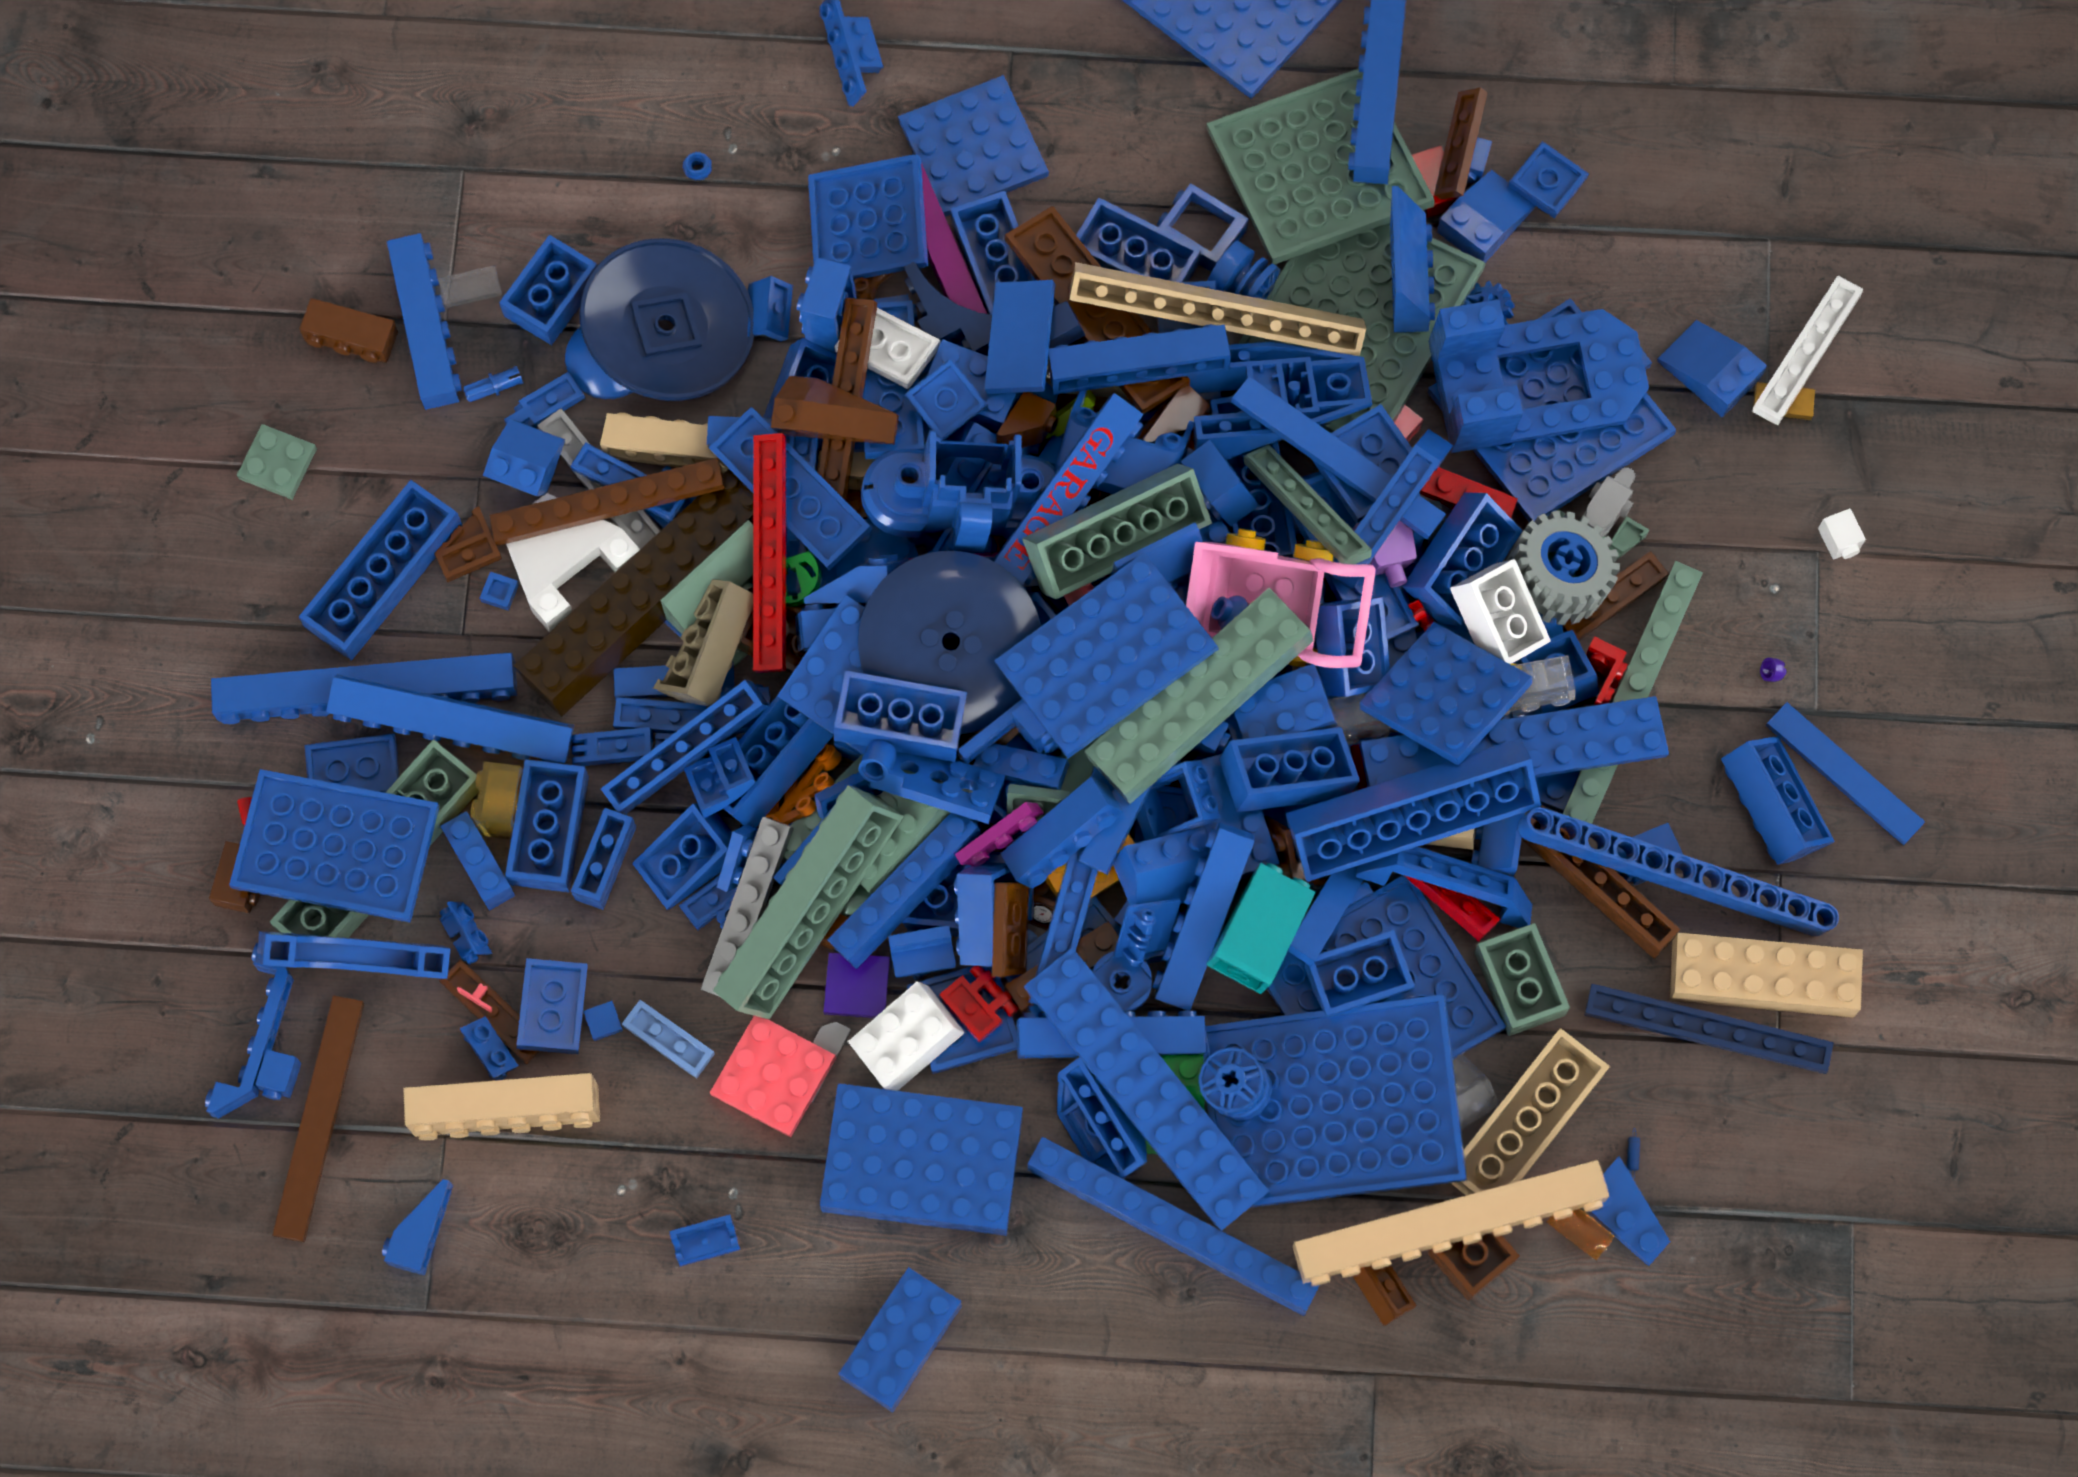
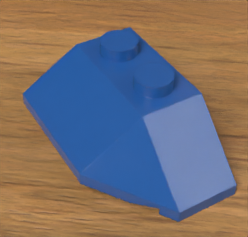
(1097, 1122)

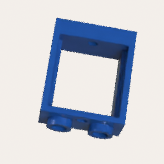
(1235, 231)
(1152, 817)

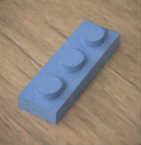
(668, 1039)

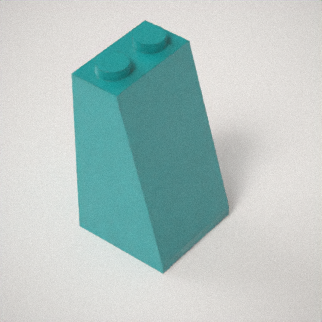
(1261, 928)

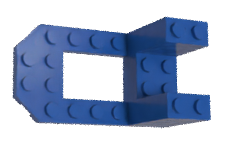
(1487, 414)

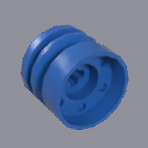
(1238, 276)
(1240, 1100)

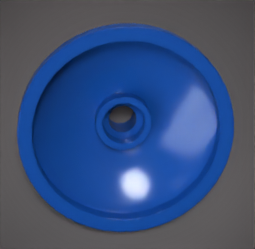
(587, 373)

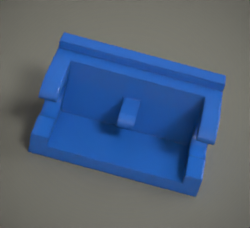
(704, 1240)

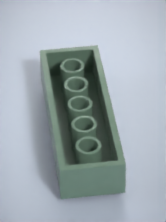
(1092, 539)

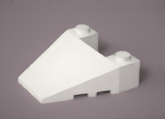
(555, 557)

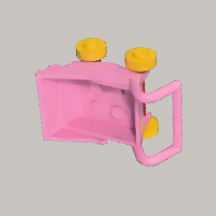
(1248, 570)

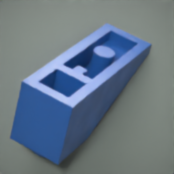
(417, 1233)

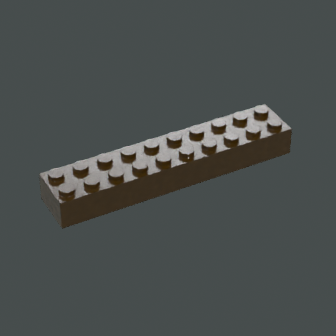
(629, 602)

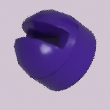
(1772, 665)

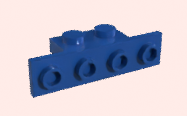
(852, 48)

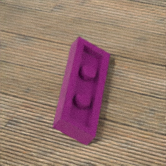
(999, 835)

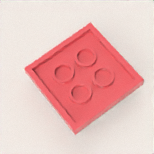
(773, 1075)

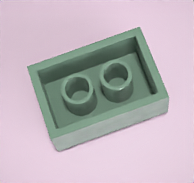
(1521, 979)

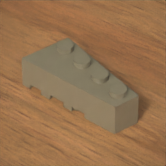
(708, 645)

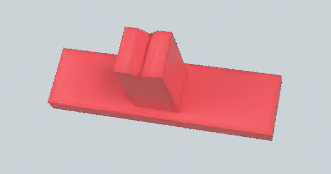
(476, 996)

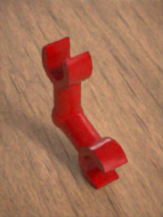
(1421, 615)

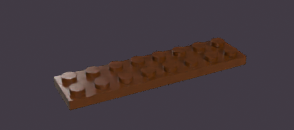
(1050, 253)

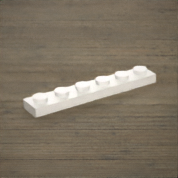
(1807, 350)

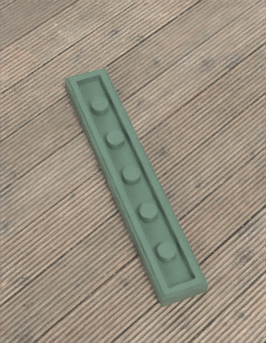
(1307, 506)

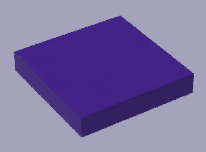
(859, 990)

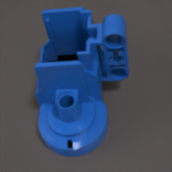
(932, 506)

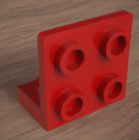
(1606, 661)

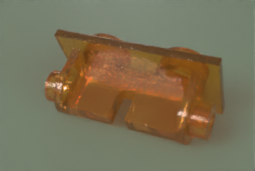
(1583, 1232)

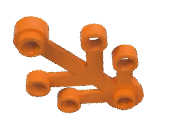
(801, 794)

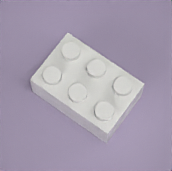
(1501, 612)
(906, 1037)

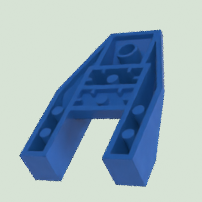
(1309, 379)

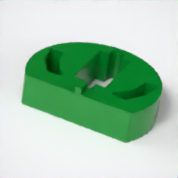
(807, 583)

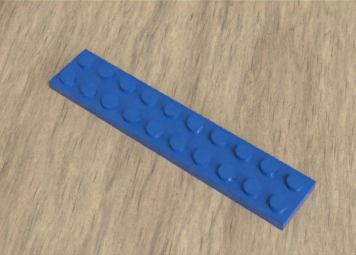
(1554, 740)
(1146, 1089)

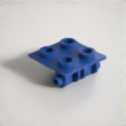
(1146, 929)

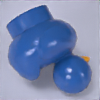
(1227, 609)

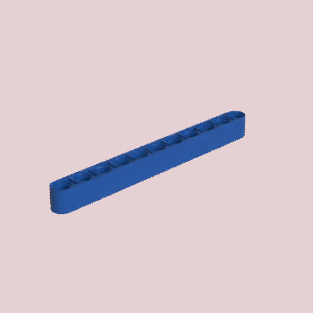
(1692, 870)

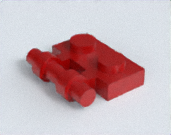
(972, 1009)

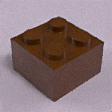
(1475, 1264)

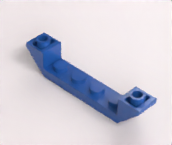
(1399, 495)
(1456, 876)
(227, 1098)

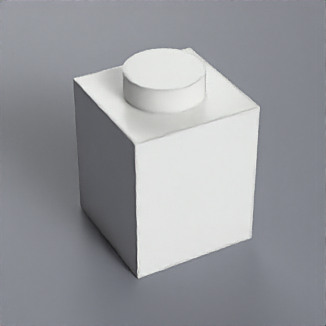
(1842, 534)

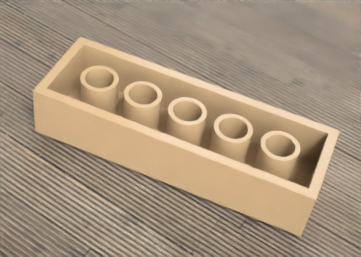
(1766, 975)
(502, 1105)
(1531, 1114)

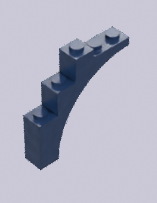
(959, 324)

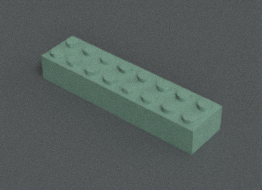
(1184, 713)
(430, 777)
(807, 903)

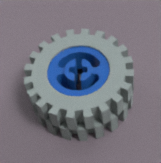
(1551, 582)

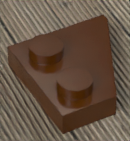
(468, 548)

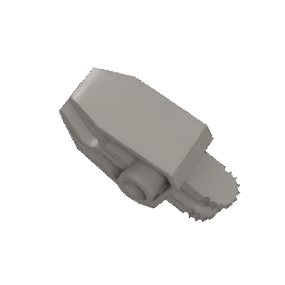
(1610, 500)

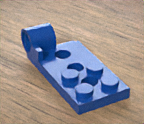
(885, 769)

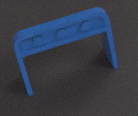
(1140, 457)

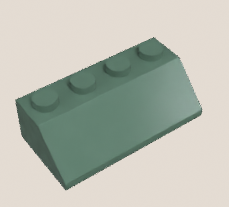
(729, 562)

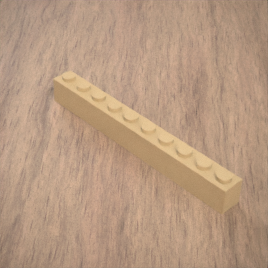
(1215, 307)
(679, 444)
(1451, 1222)

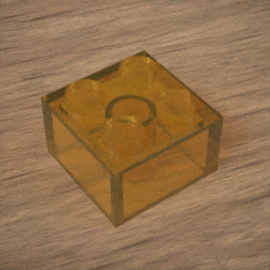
(497, 799)

